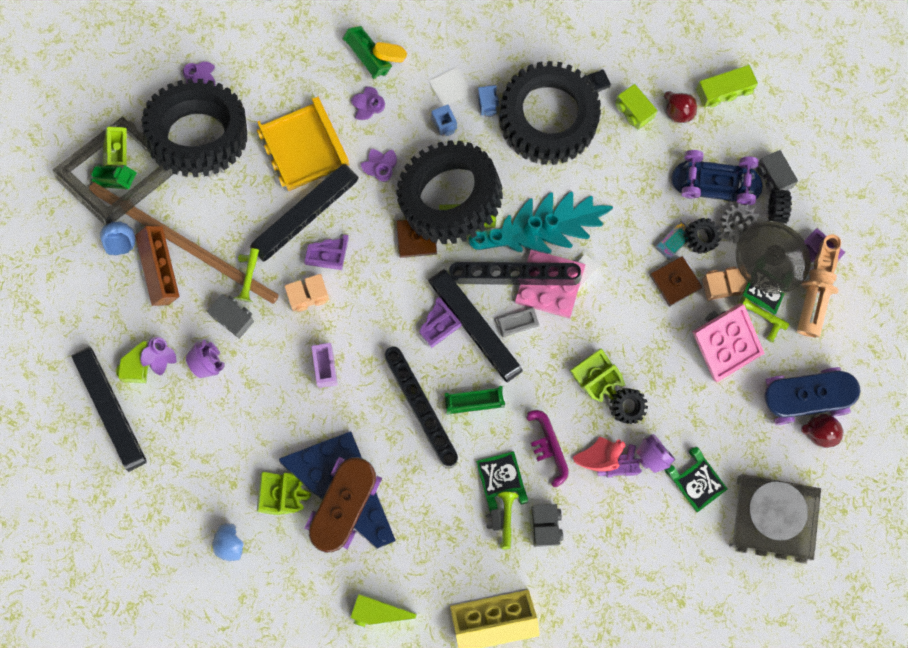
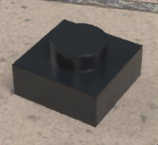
(600, 80)

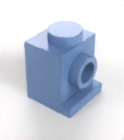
(488, 100)
(444, 115)

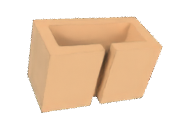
(723, 284)
(307, 294)

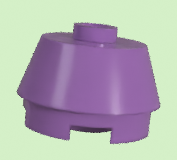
(204, 359)
(654, 454)

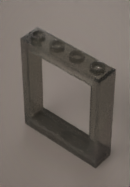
(88, 198)

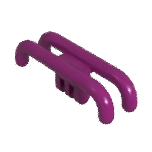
(549, 446)

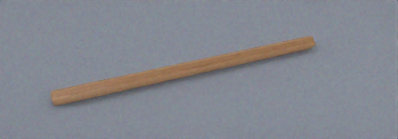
(188, 245)

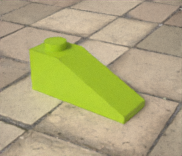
(376, 612)

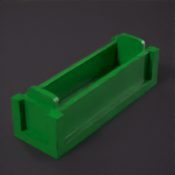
(363, 48)
(113, 176)
(474, 401)

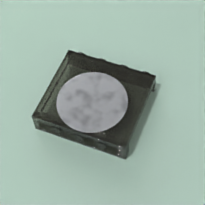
(776, 518)

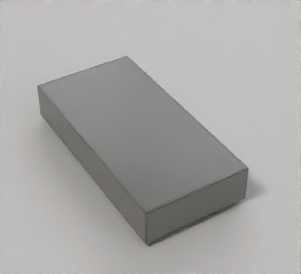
(518, 322)

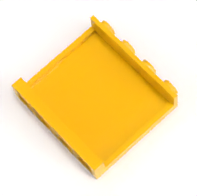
(303, 145)

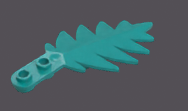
(544, 225)

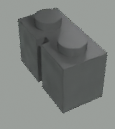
(776, 172)
(232, 316)
(546, 525)

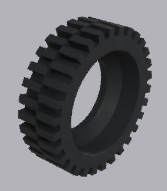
(188, 100)
(549, 145)
(459, 220)

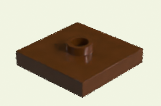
(411, 243)
(676, 281)

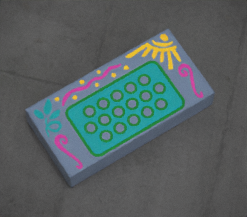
(673, 241)

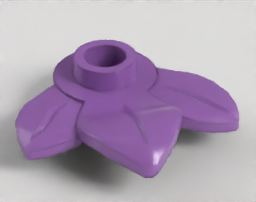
(202, 71)
(365, 103)
(378, 163)
(157, 358)

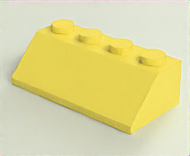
(495, 620)

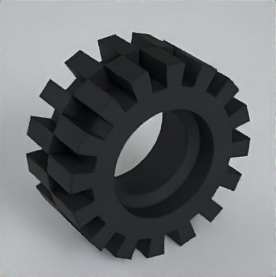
(779, 206)
(709, 228)
(638, 410)

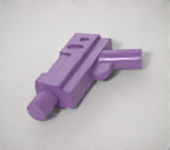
(627, 465)

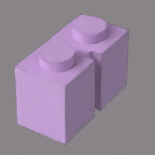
(324, 365)

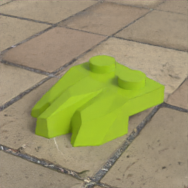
(598, 376)
(280, 494)

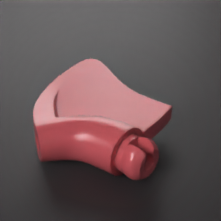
(601, 455)

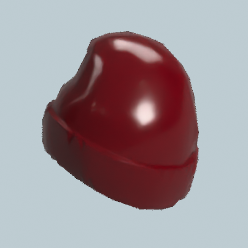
(680, 107)
(823, 430)

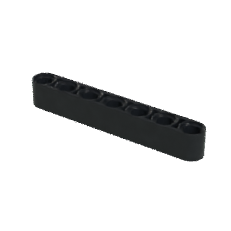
(304, 212)
(523, 278)
(475, 326)
(419, 397)
(109, 409)

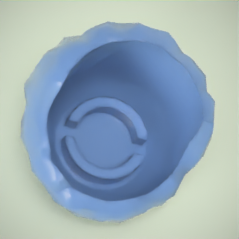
(117, 238)
(227, 544)

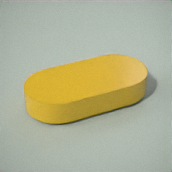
(389, 52)

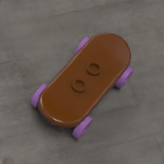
(343, 502)

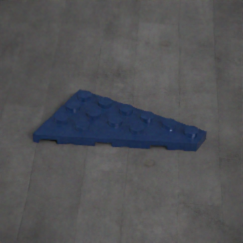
(314, 468)

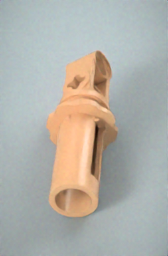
(820, 281)

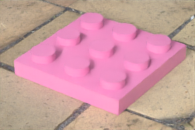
(549, 298)
(728, 342)

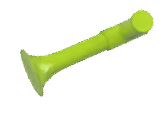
(251, 263)
(778, 322)
(508, 498)

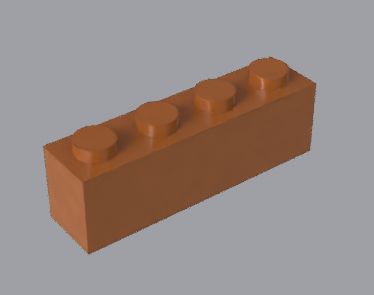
(157, 265)

